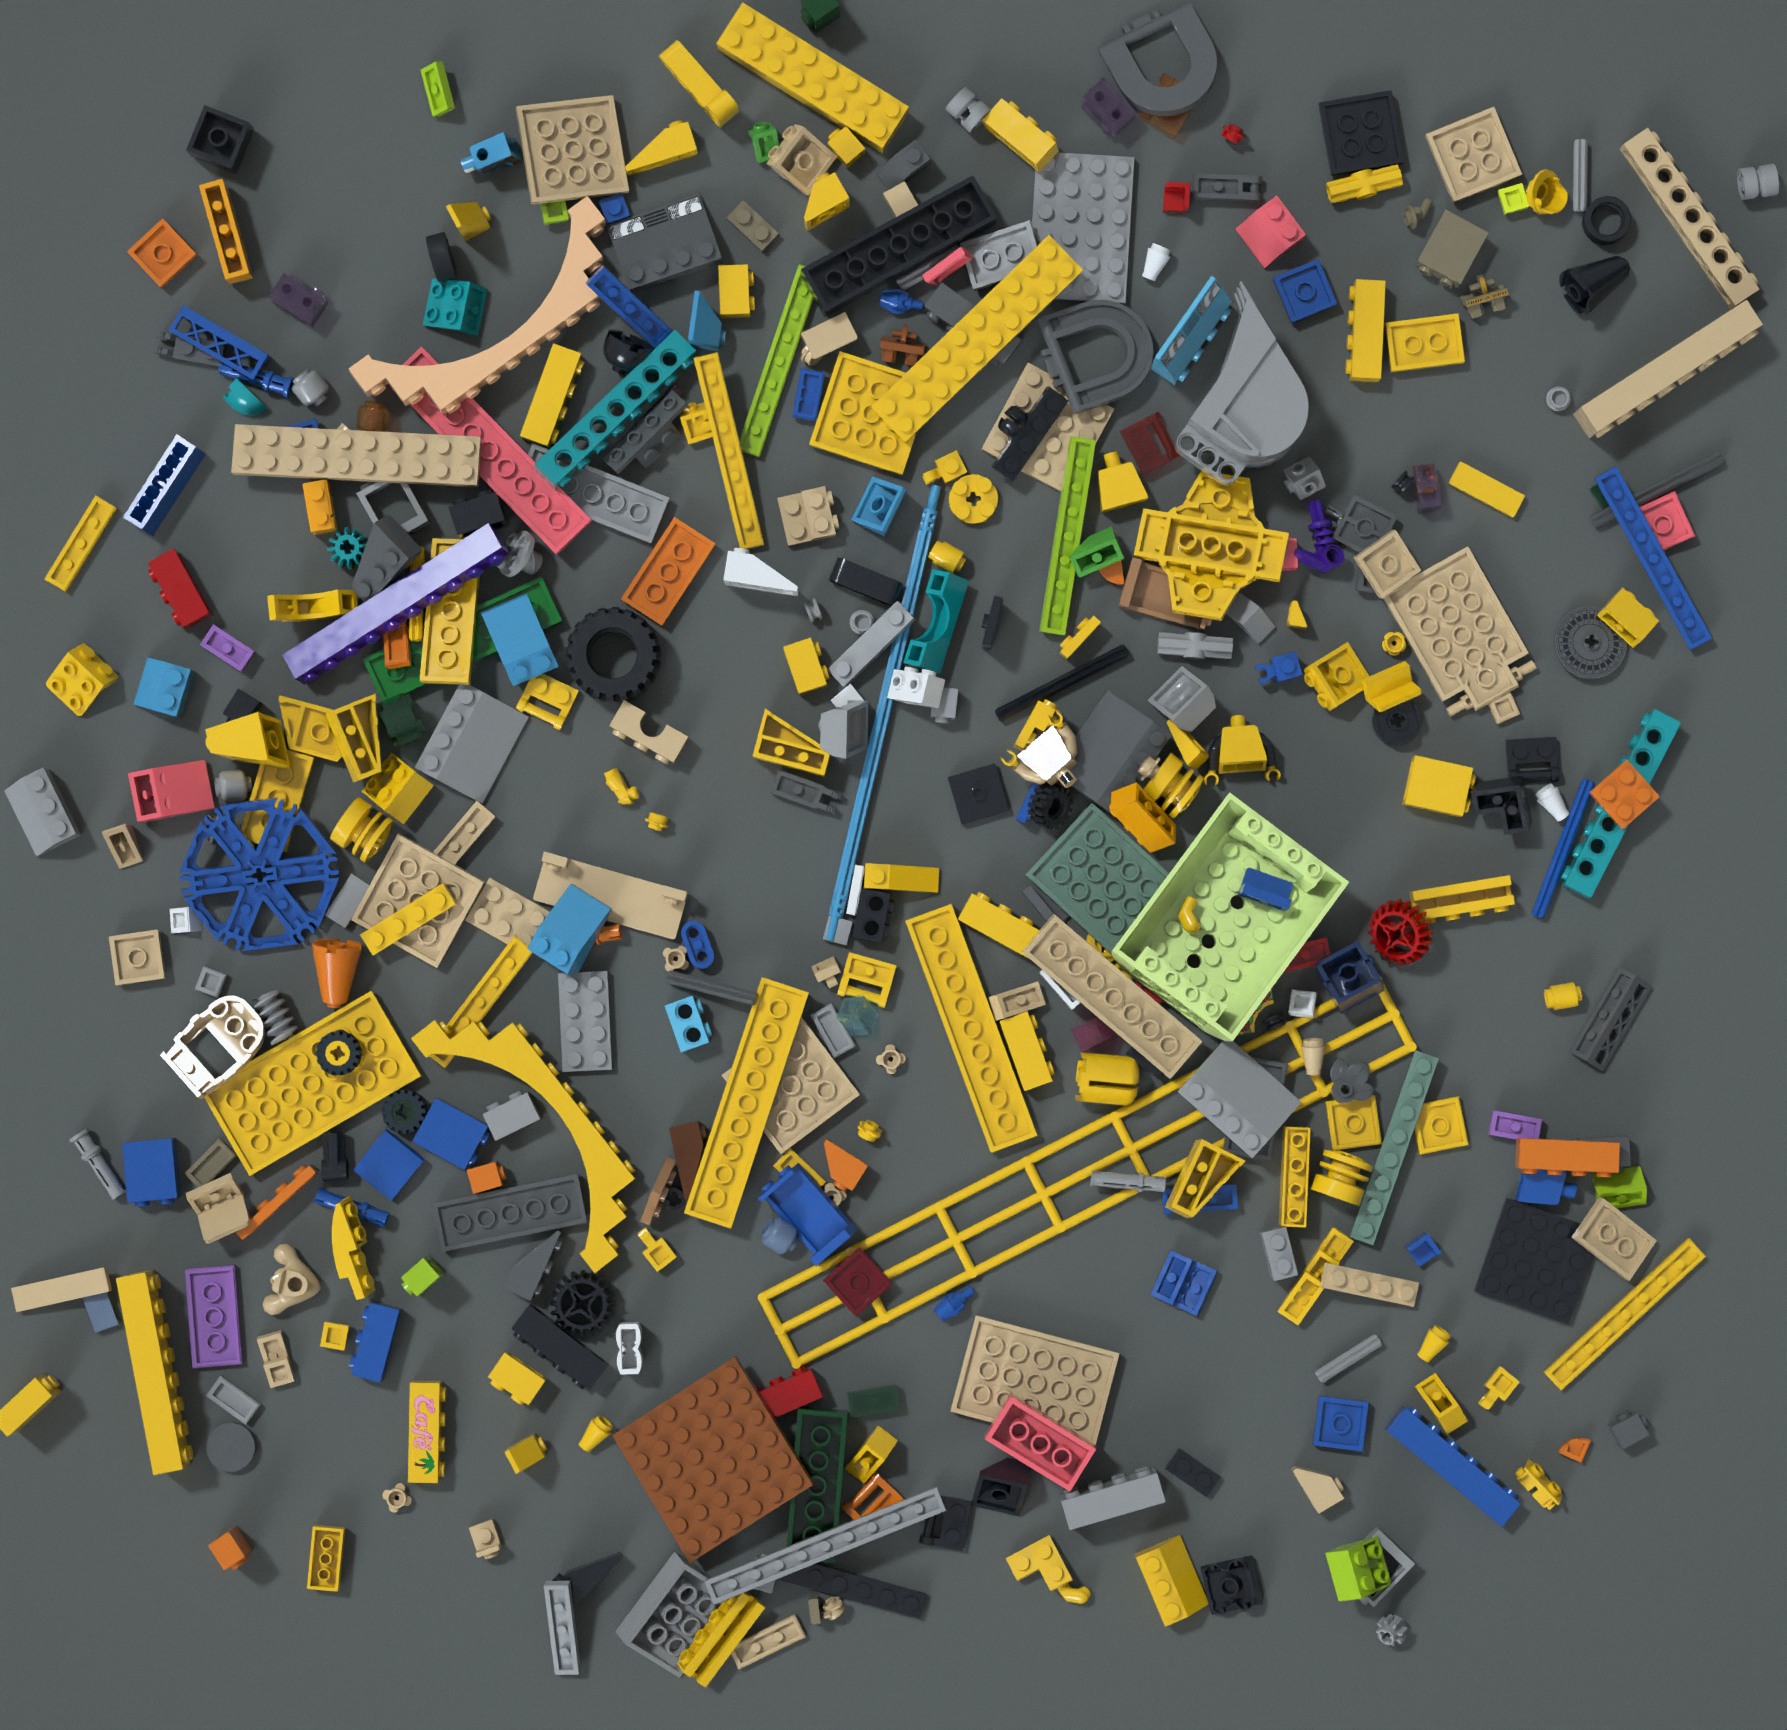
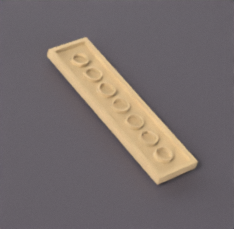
(1111, 996)

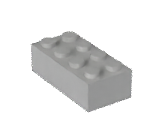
(1112, 1498)

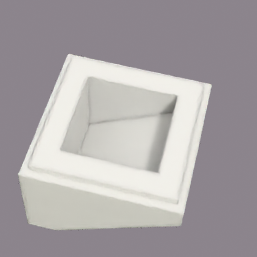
(846, 694)
(184, 920)

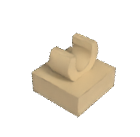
(826, 970)

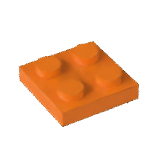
(162, 253)
(1624, 794)

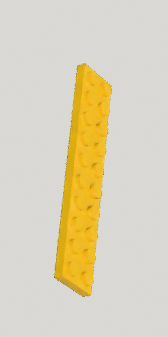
(977, 338)
(971, 1028)
(746, 1103)

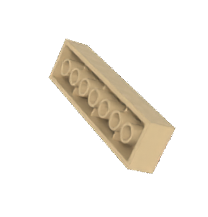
(1671, 367)

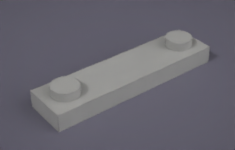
(871, 644)
(562, 1627)

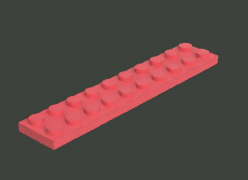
(507, 468)

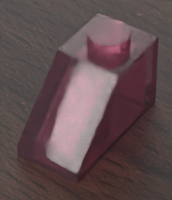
(1091, 1033)

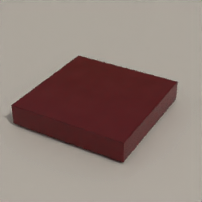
(857, 1281)

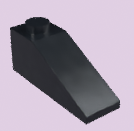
(587, 1576)

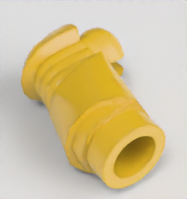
(619, 787)

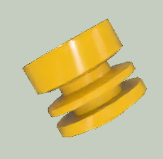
(1173, 786)
(362, 830)
(1342, 1177)

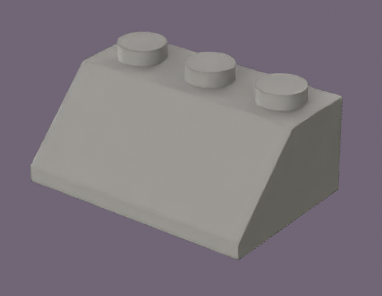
(42, 811)

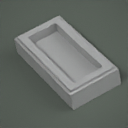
(347, 901)
(832, 1030)
(233, 1399)

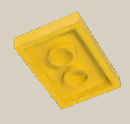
(1424, 343)

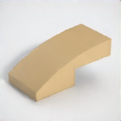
(276, 1359)

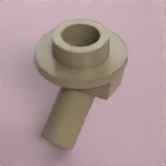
(1414, 215)

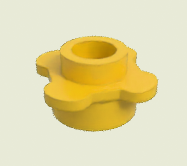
(869, 1130)

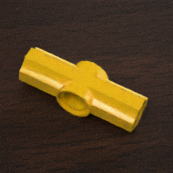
(1364, 184)

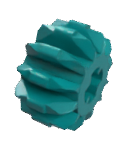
(342, 540)

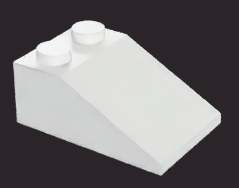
(749, 572)

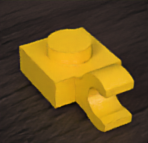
(948, 468)
(658, 1251)
(1499, 1385)

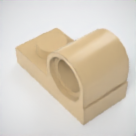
(1016, 1001)

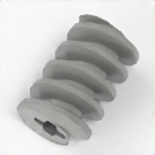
(275, 1016)

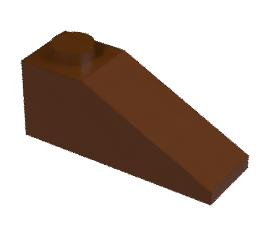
(688, 1149)

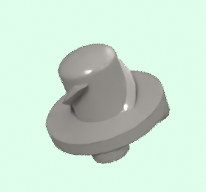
(521, 555)

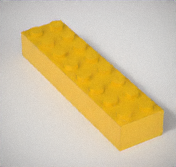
(812, 77)
(154, 1371)

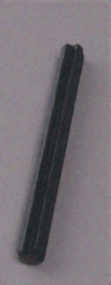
(1062, 682)

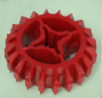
(1414, 931)

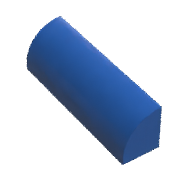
(164, 485)

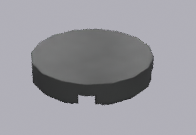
(230, 1447)

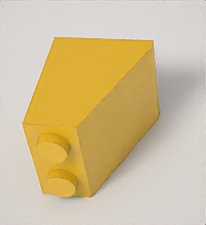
(250, 740)

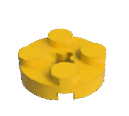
(981, 487)

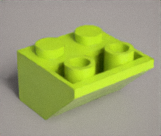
(1358, 1569)

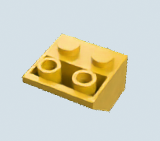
(397, 788)

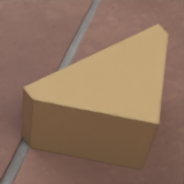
(123, 845)

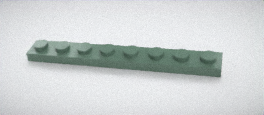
(1394, 1147)

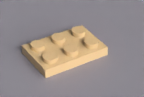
(506, 913)
(1614, 1238)

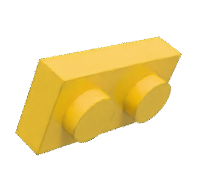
(1085, 628)

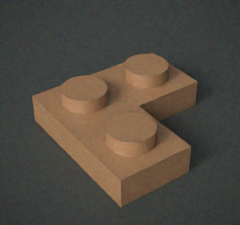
(659, 1191)

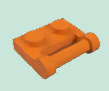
(886, 1498)

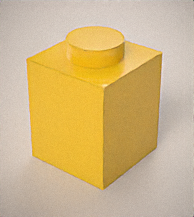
(845, 146)

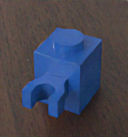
(1282, 668)

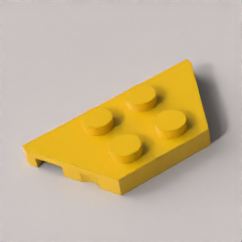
(308, 729)

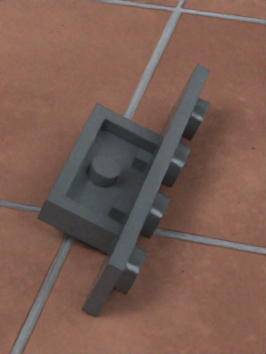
(649, 436)

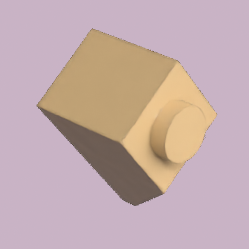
(1319, 1488)

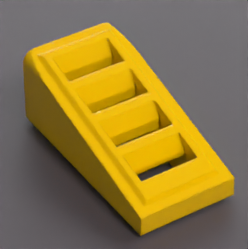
(1190, 749)

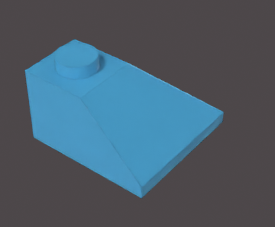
(705, 326)

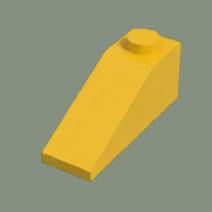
(669, 146)
(469, 218)
(901, 878)

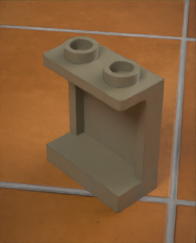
(1451, 249)

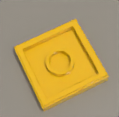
(1353, 1123)
(1440, 1126)

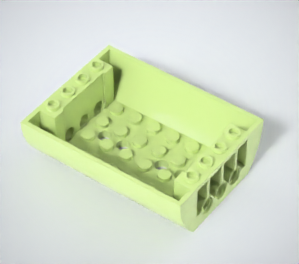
(1250, 942)

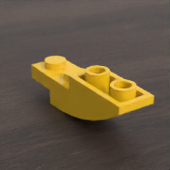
(347, 1239)

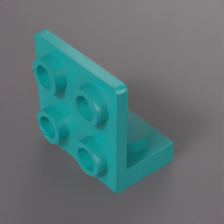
(455, 306)

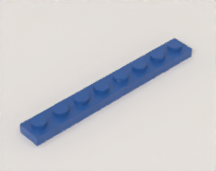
(1653, 558)

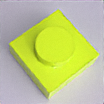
(1513, 198)

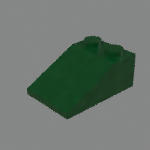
(819, 13)

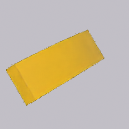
(1307, 1286)

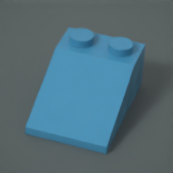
(519, 639)
(570, 930)

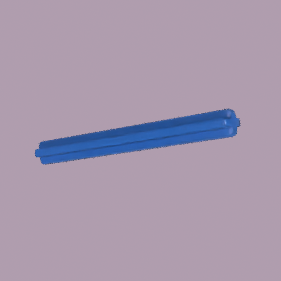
(1563, 848)

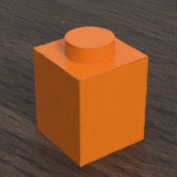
(486, 1177)

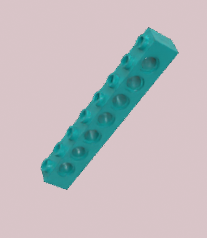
(673, 346)
(1586, 884)

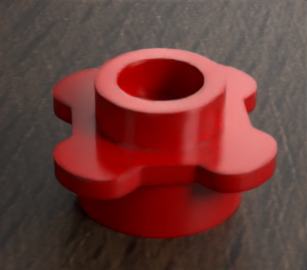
(1233, 133)

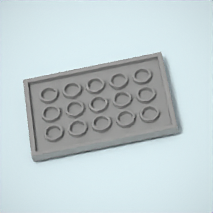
(1087, 211)

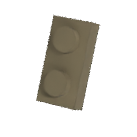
(752, 226)

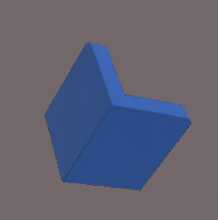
(1422, 1249)

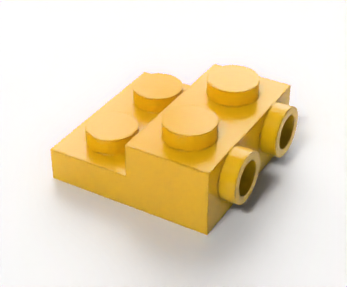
(1336, 676)
(1038, 722)

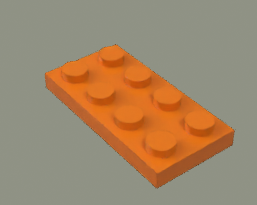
(668, 571)

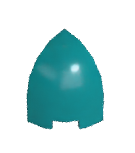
(242, 400)

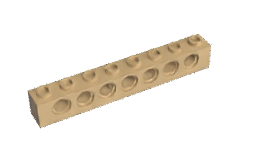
(1676, 214)

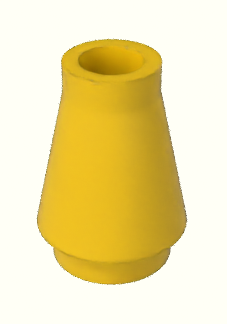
(1434, 1342)
(596, 1432)

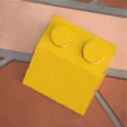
(825, 200)

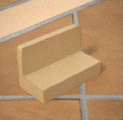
(829, 336)

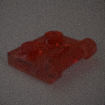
(1142, 446)

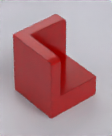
(1176, 197)

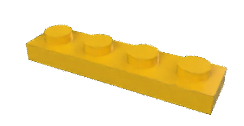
(408, 919)

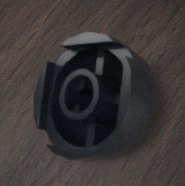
(625, 351)

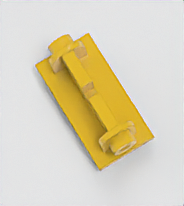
(1547, 1492)

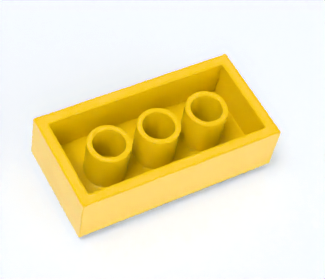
(326, 1558)

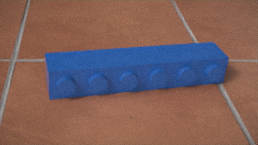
(1453, 1466)

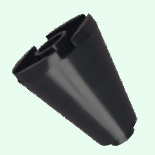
(1593, 282)

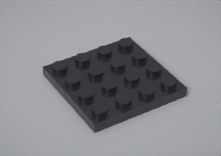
(1534, 1262)

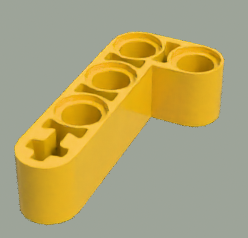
(699, 84)

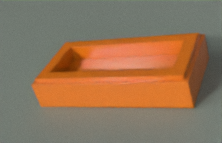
(397, 647)

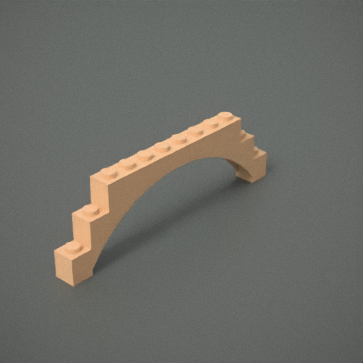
(455, 381)

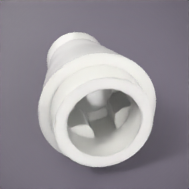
(1155, 261)
(1551, 800)

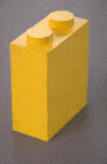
(1438, 786)
(28, 1403)

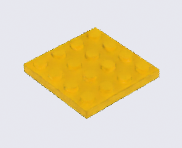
(850, 424)

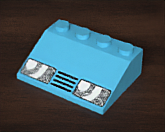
(1192, 331)

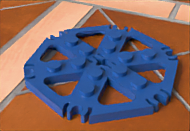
(251, 895)

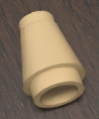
(1313, 1055)

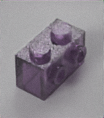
(1108, 108)
(297, 299)

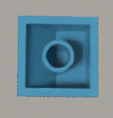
(164, 687)

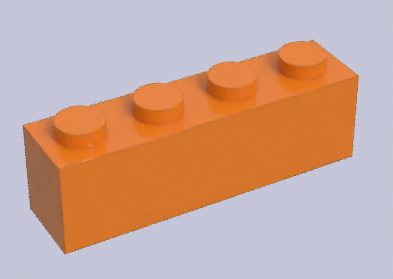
(1567, 1155)

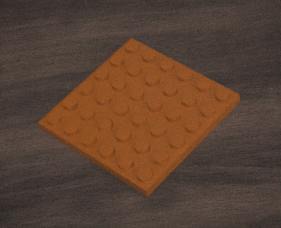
(713, 1459)

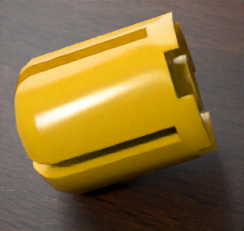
(1107, 1079)

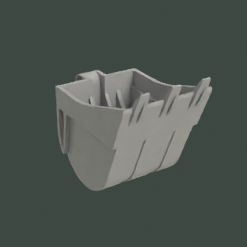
(1254, 405)

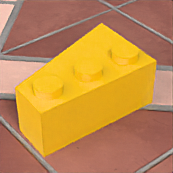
(357, 736)
(789, 747)
(1201, 1177)

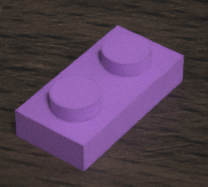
(227, 648)
(1514, 1125)

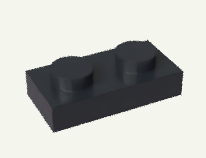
(1192, 1472)

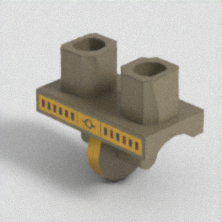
(1495, 295)

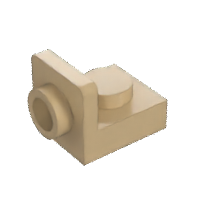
(486, 1539)

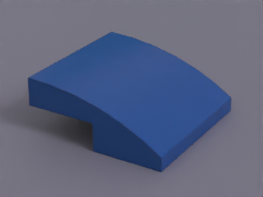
(388, 1164)
(1184, 1283)

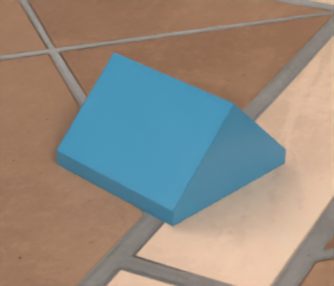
(879, 505)

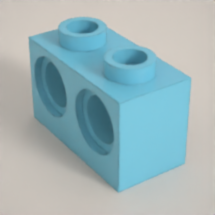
(681, 1026)

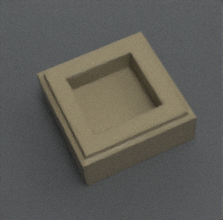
(814, 1609)

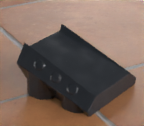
(1232, 1585)

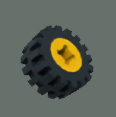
(347, 1054)

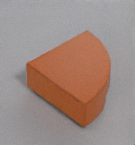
(1113, 573)
(1575, 1448)

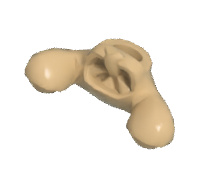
(292, 1283)

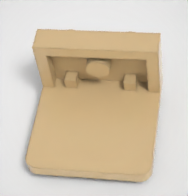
(219, 1208)

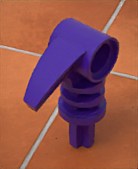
(1324, 542)

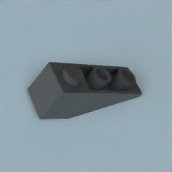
(528, 1272)

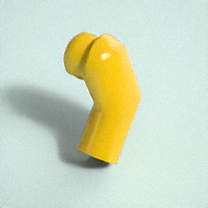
(1187, 917)
(1074, 1595)

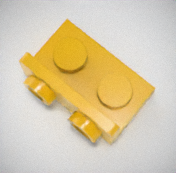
(695, 422)

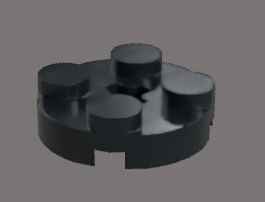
(1408, 728)

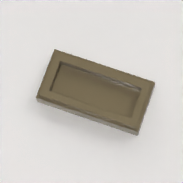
(211, 1163)

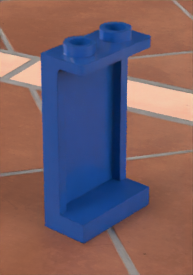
(810, 1210)

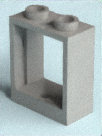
(412, 525)
(1405, 1565)

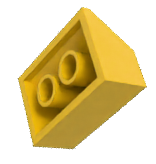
(1172, 1580)

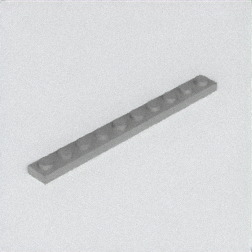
(825, 1545)

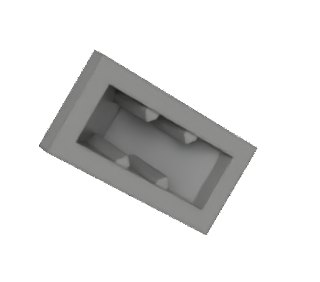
(1250, 618)

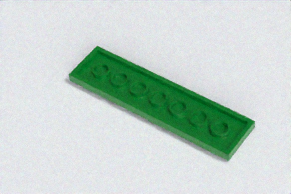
(407, 679)

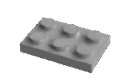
(998, 253)

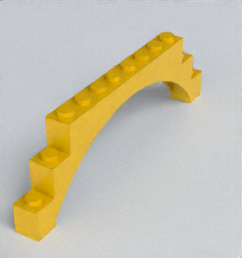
(603, 1166)

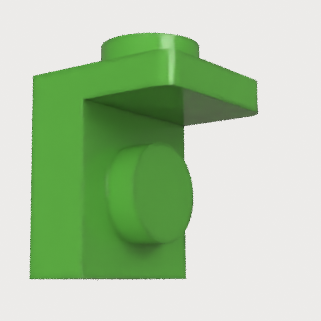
(764, 139)

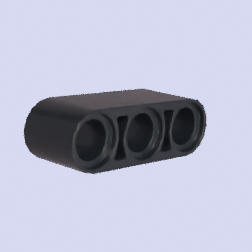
(865, 582)

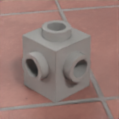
(1304, 478)

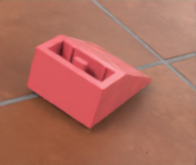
(171, 791)

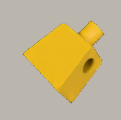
(1119, 484)

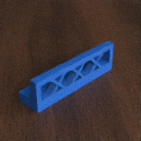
(226, 336)

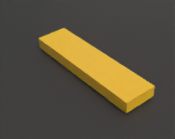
(81, 543)

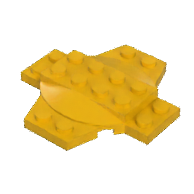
(1211, 546)

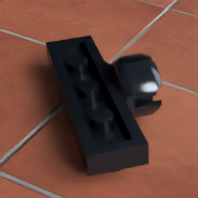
(1026, 431)

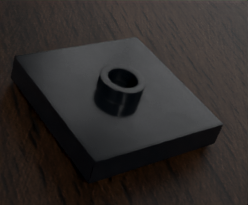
(990, 622)
(978, 794)

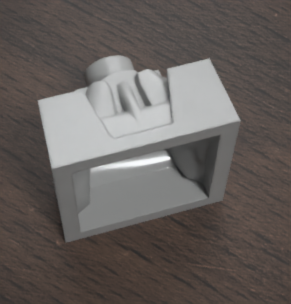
(1184, 700)
(845, 729)

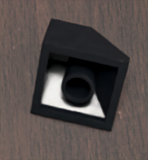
(1002, 1486)

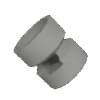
(968, 109)
(1762, 181)

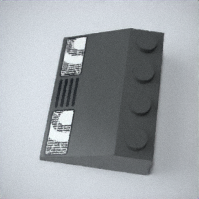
(664, 243)

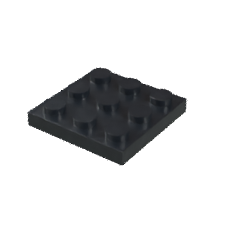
(1361, 133)

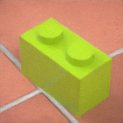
(421, 1276)

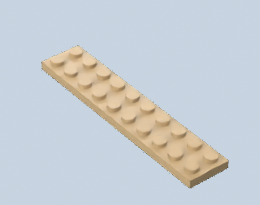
(356, 455)

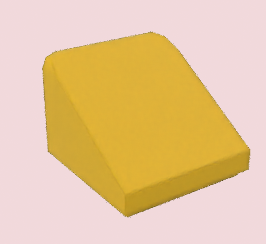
(1295, 616)

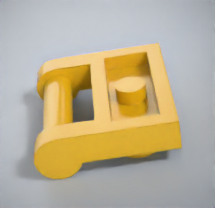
(551, 692)
(867, 971)

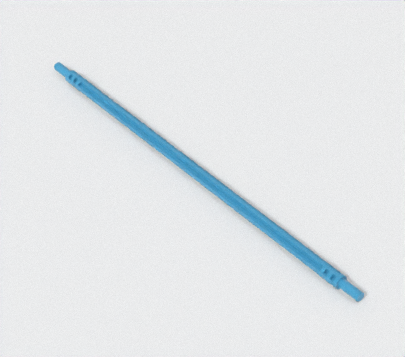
(882, 717)

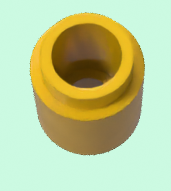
(947, 557)
(1562, 996)

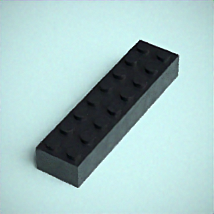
(898, 246)

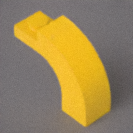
(311, 606)

